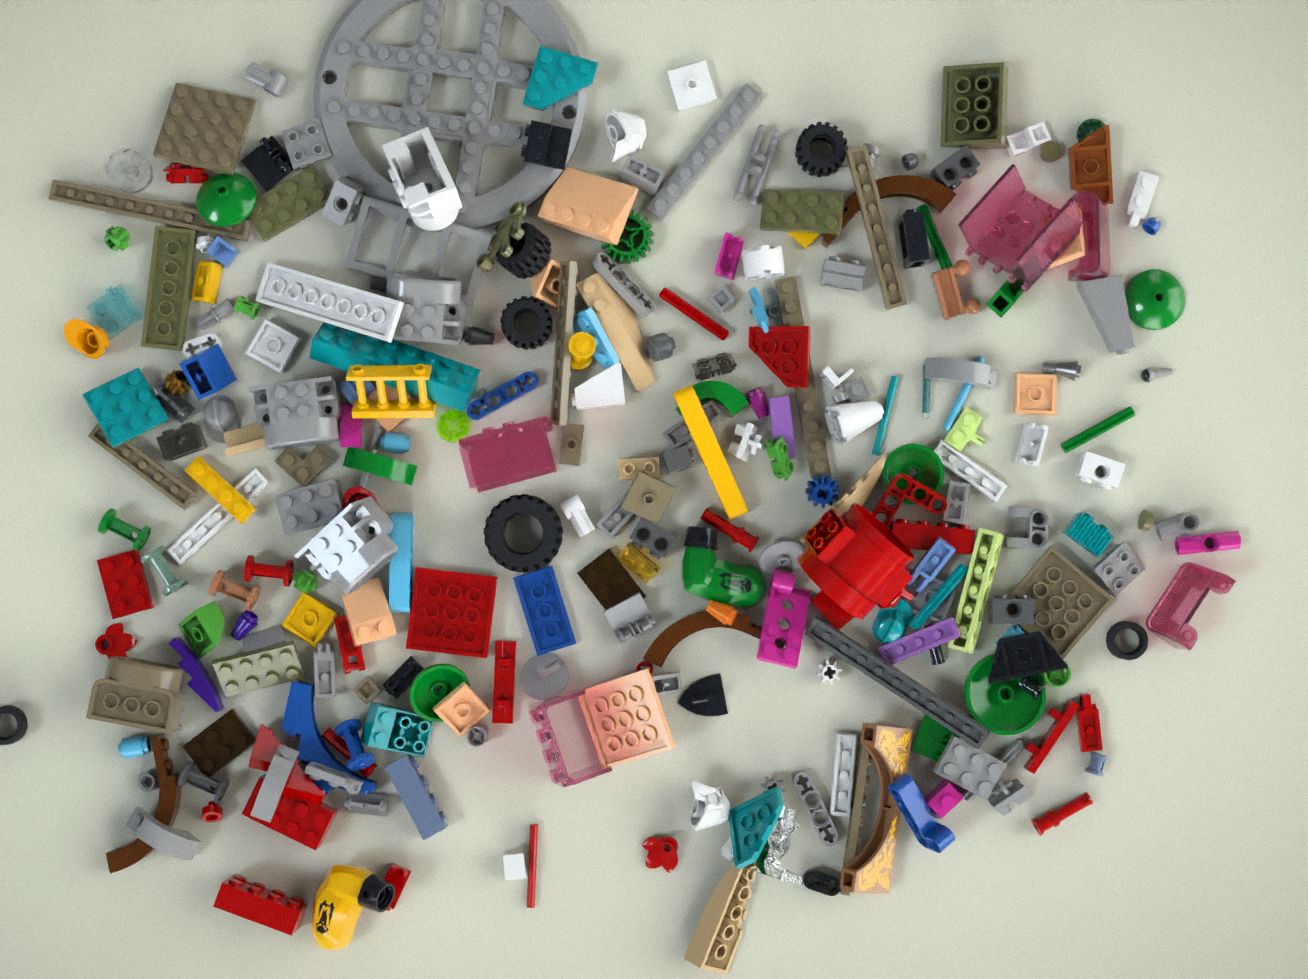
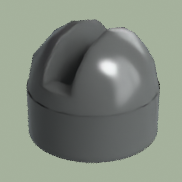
(910, 161)

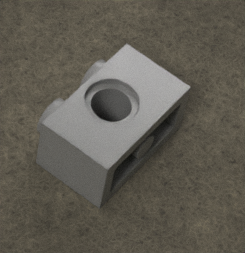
(334, 208)

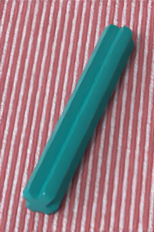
(938, 597)

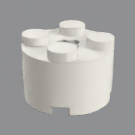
(763, 263)

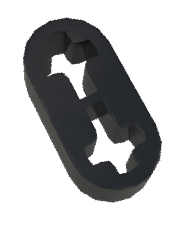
(819, 887)

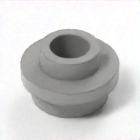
(143, 784)

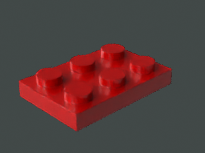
(125, 584)

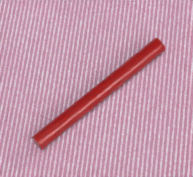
(532, 862)

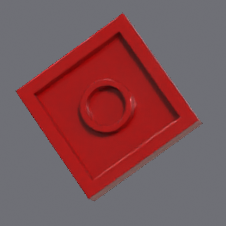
(831, 610)

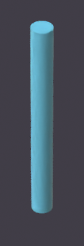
(959, 402)

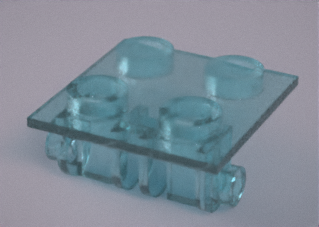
(114, 311)

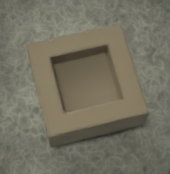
(367, 689)

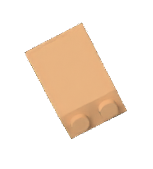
(368, 613)

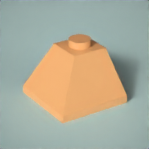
(546, 283)

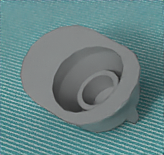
(220, 417)

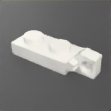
(1141, 197)

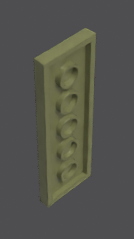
(169, 288)

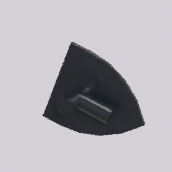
(705, 697)

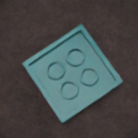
(125, 407)

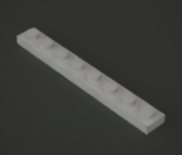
(704, 152)

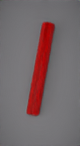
(694, 314)

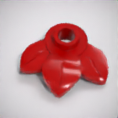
(118, 641)
(659, 855)

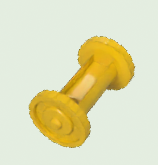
(582, 348)

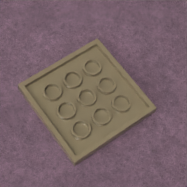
(204, 128)
(1063, 600)

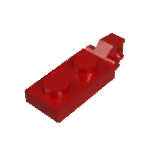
(1088, 725)

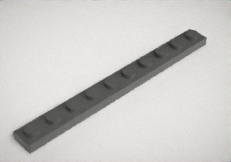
(897, 682)

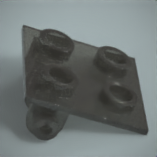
(722, 362)

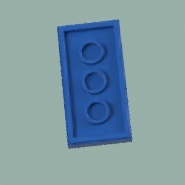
(544, 610)

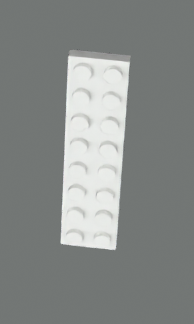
(329, 302)

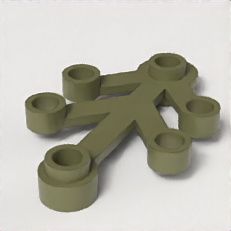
(503, 229)

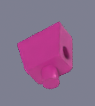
(943, 798)

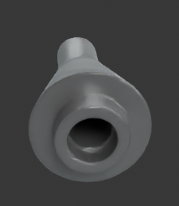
(1066, 369)

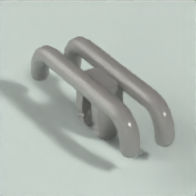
(757, 165)

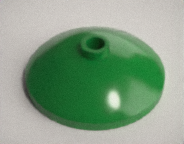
(227, 207)
(1143, 306)
(922, 459)
(422, 692)

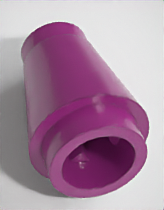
(758, 402)

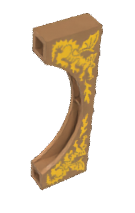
(873, 866)

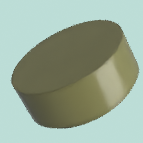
(1050, 151)
(1145, 520)

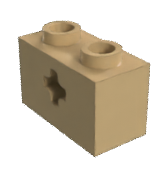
(629, 467)

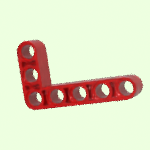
(908, 492)

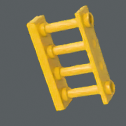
(391, 408)

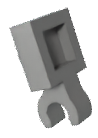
(853, 391)

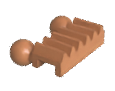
(948, 291)

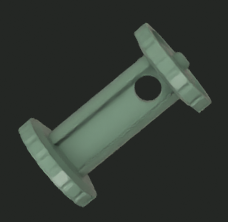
(164, 571)

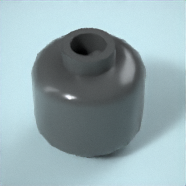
(659, 346)

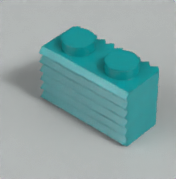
(1088, 534)

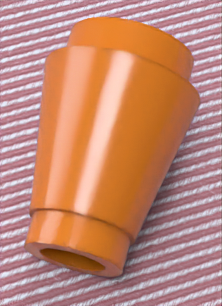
(724, 613)

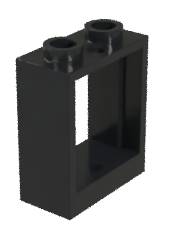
(913, 239)

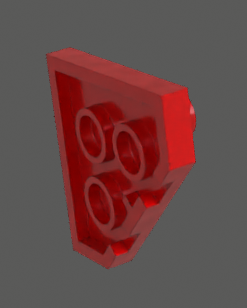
(784, 352)

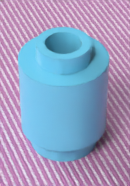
(395, 442)
(134, 746)

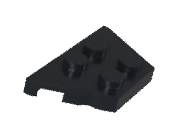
(1024, 657)

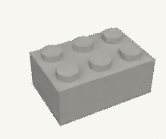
(309, 506)

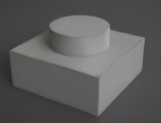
(721, 299)

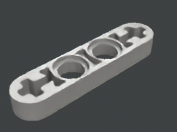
(607, 267)
(815, 808)

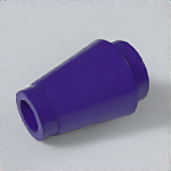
(245, 623)

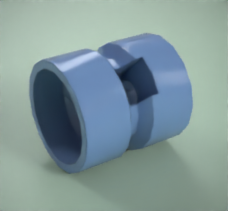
(349, 389)

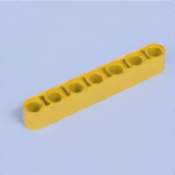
(710, 452)

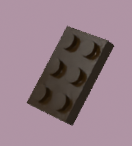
(609, 580)
(220, 743)

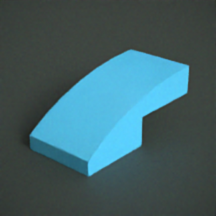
(759, 310)

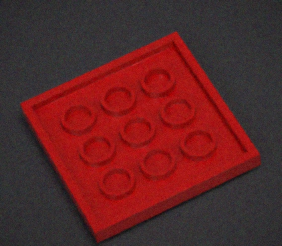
(451, 612)

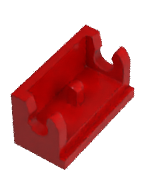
(398, 877)

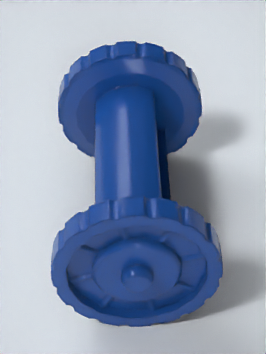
(359, 759)

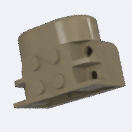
(138, 695)

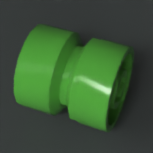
(1057, 678)

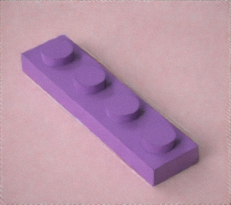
(920, 641)

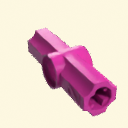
(1219, 542)

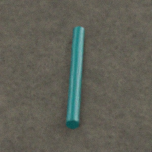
(885, 418)

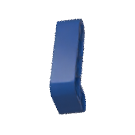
(919, 816)

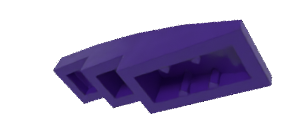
(201, 681)

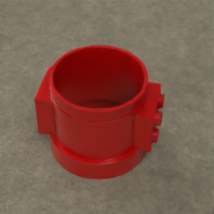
(856, 560)

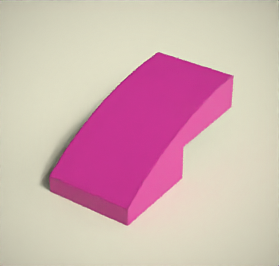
(350, 428)

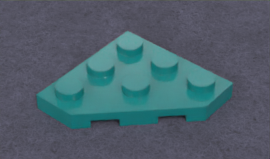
(557, 78)
(752, 825)

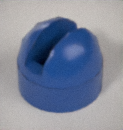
(1151, 226)

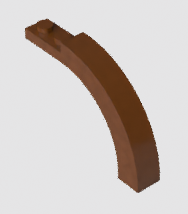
(906, 186)
(690, 624)
(166, 810)

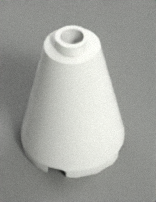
(852, 419)

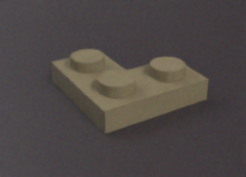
(305, 469)

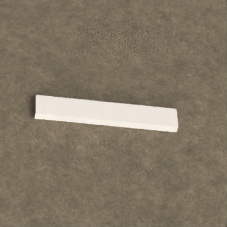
(215, 519)

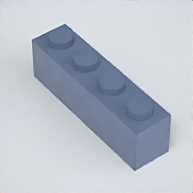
(416, 796)

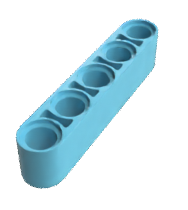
(401, 564)

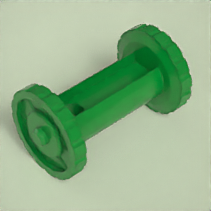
(124, 529)

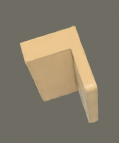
(244, 439)

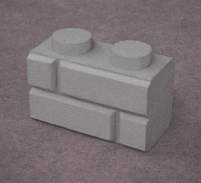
(842, 274)

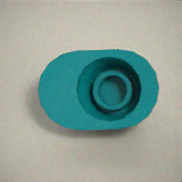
(892, 623)

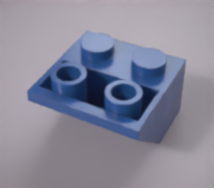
(208, 371)

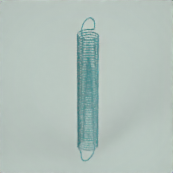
(926, 397)

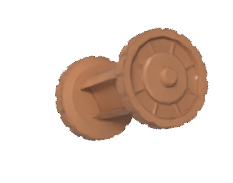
(234, 590)

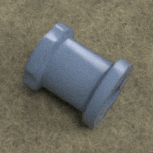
(1096, 763)

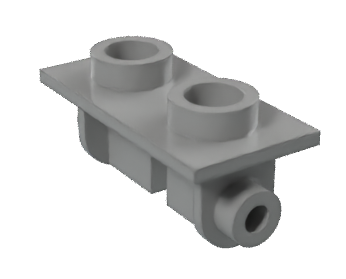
(367, 804)

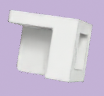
(514, 866)

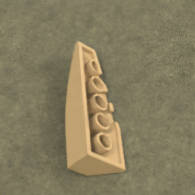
(620, 327)
(856, 493)
(720, 923)

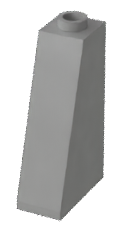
(1109, 311)

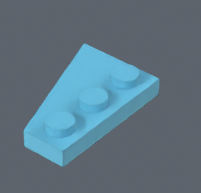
(587, 322)

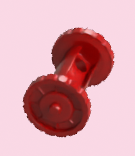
(266, 570)

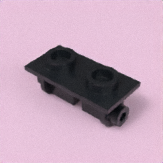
(402, 677)

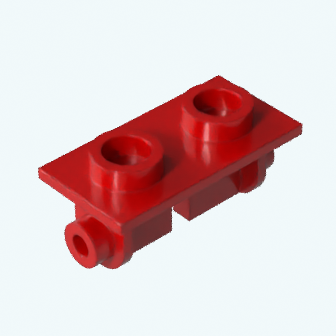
(178, 172)

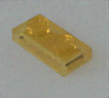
(638, 562)

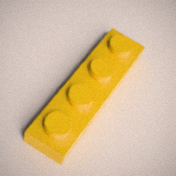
(220, 489)

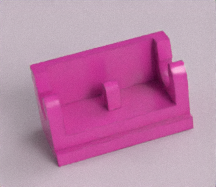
(729, 256)

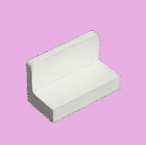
(832, 379)

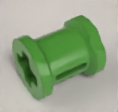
(247, 307)

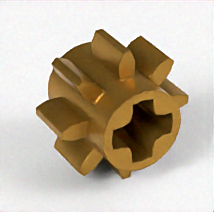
(177, 383)

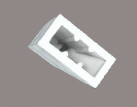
(601, 390)

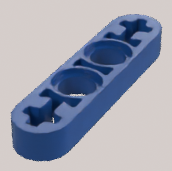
(501, 393)

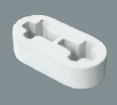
(200, 341)

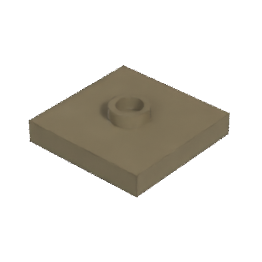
(648, 497)

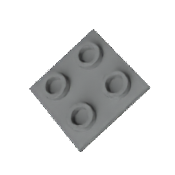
(306, 144)
(1118, 568)
(629, 618)

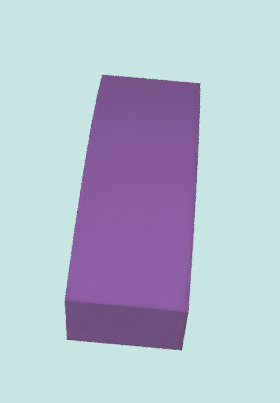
(782, 422)

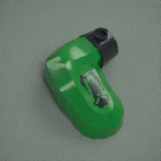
(715, 578)

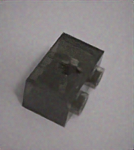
(193, 441)

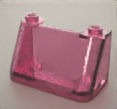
(1097, 260)
(1180, 602)

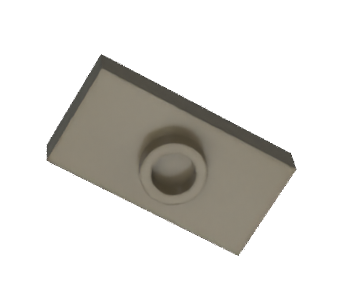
(571, 444)

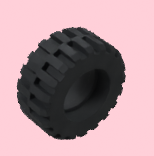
(496, 525)

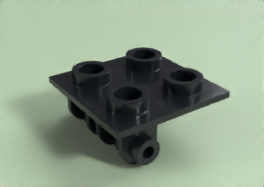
(268, 163)

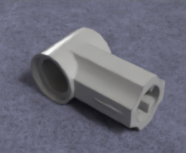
(270, 81)
(1175, 526)

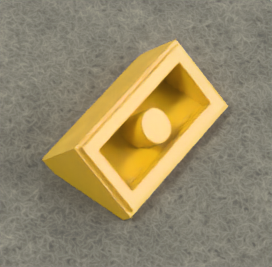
(206, 282)

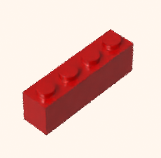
(922, 535)

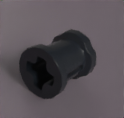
(1038, 688)

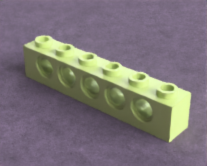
(976, 589)

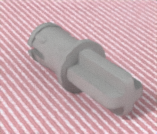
(214, 314)

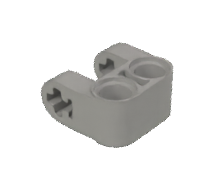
(1030, 529)

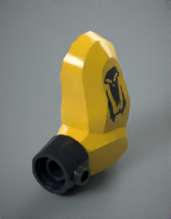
(341, 901)

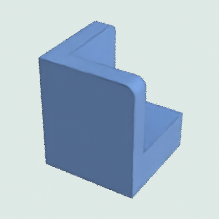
(222, 251)

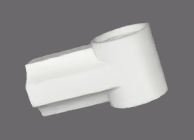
(576, 513)

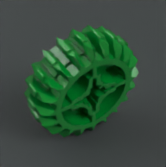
(634, 234)

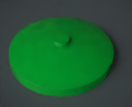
(1001, 704)

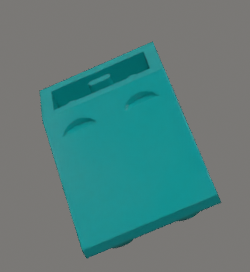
(396, 730)

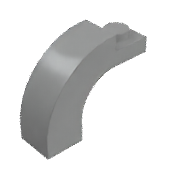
(961, 371)
(274, 783)
(162, 837)

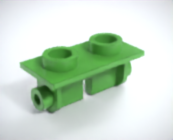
(782, 466)

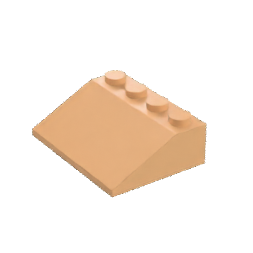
(588, 205)

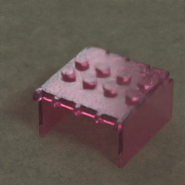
(1019, 229)
(507, 454)
(551, 751)

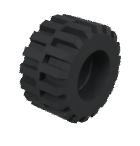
(831, 136)
(528, 254)
(521, 306)

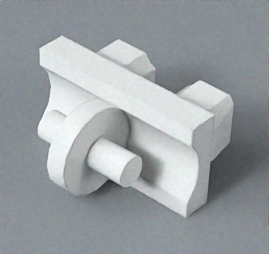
(749, 441)

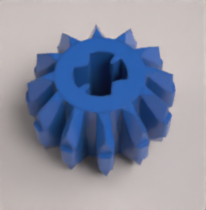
(824, 484)

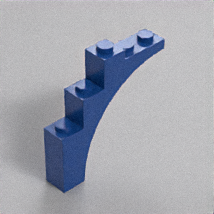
(301, 719)

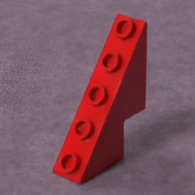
(299, 784)

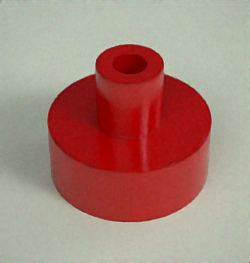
(212, 812)

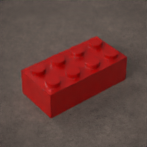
(296, 818)
(261, 904)

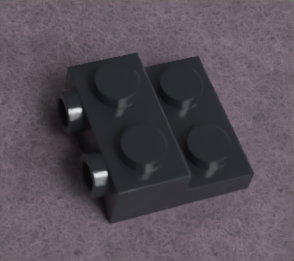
(546, 145)

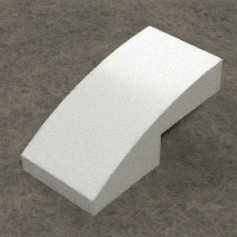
(1027, 139)

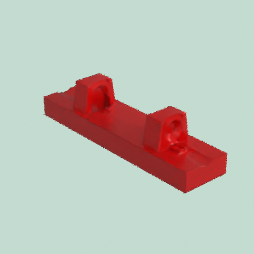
(504, 682)
(1060, 722)

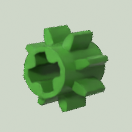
(117, 238)
(305, 580)

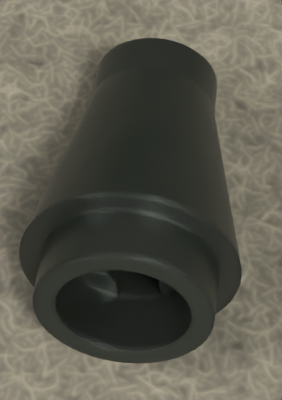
(478, 336)

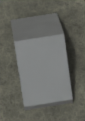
(667, 683)

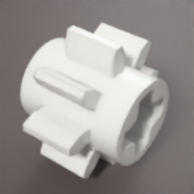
(833, 675)

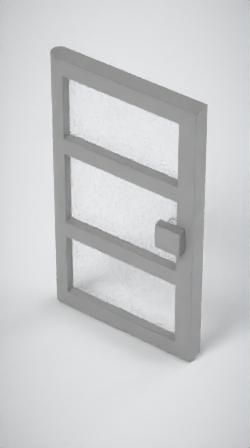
(391, 243)

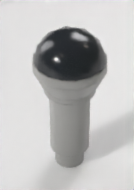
(1148, 375)

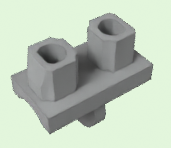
(1007, 793)

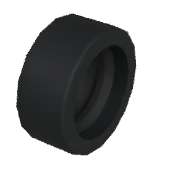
(1142, 645)
(22, 724)

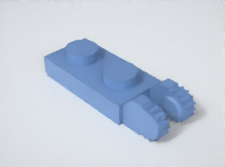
(932, 562)

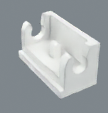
(1031, 444)

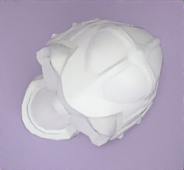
(624, 132)
(708, 807)

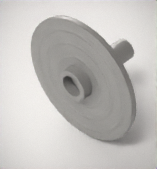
(781, 556)
(544, 676)

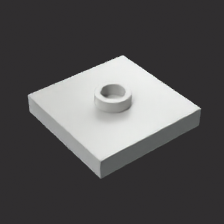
(692, 85)
(273, 346)

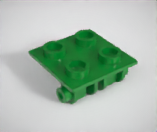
(931, 738)

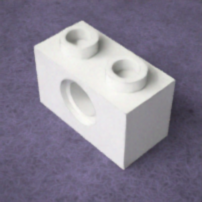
(1111, 470)

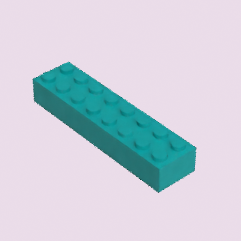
(449, 381)

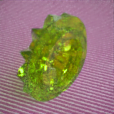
(462, 424)

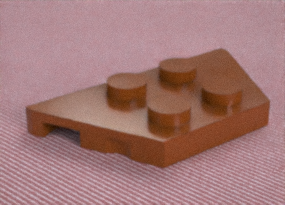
(1091, 164)

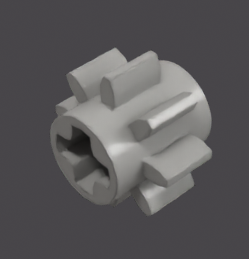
(770, 782)

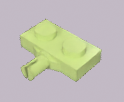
(965, 430)

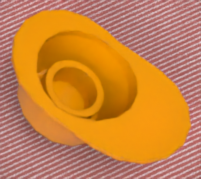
(86, 338)

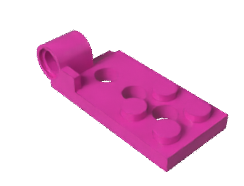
(782, 590)

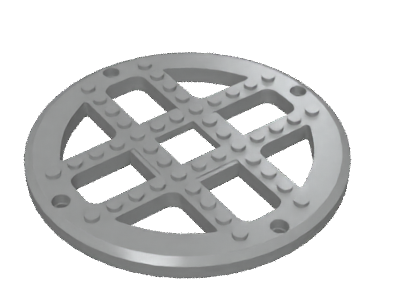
(475, 132)

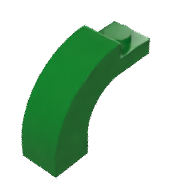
(1005, 297)
(721, 392)
(380, 465)

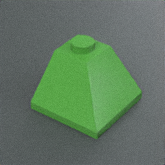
(203, 628)

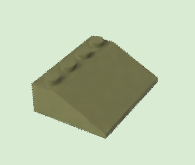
(974, 106)

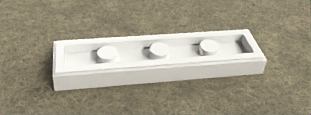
(969, 471)
(843, 774)

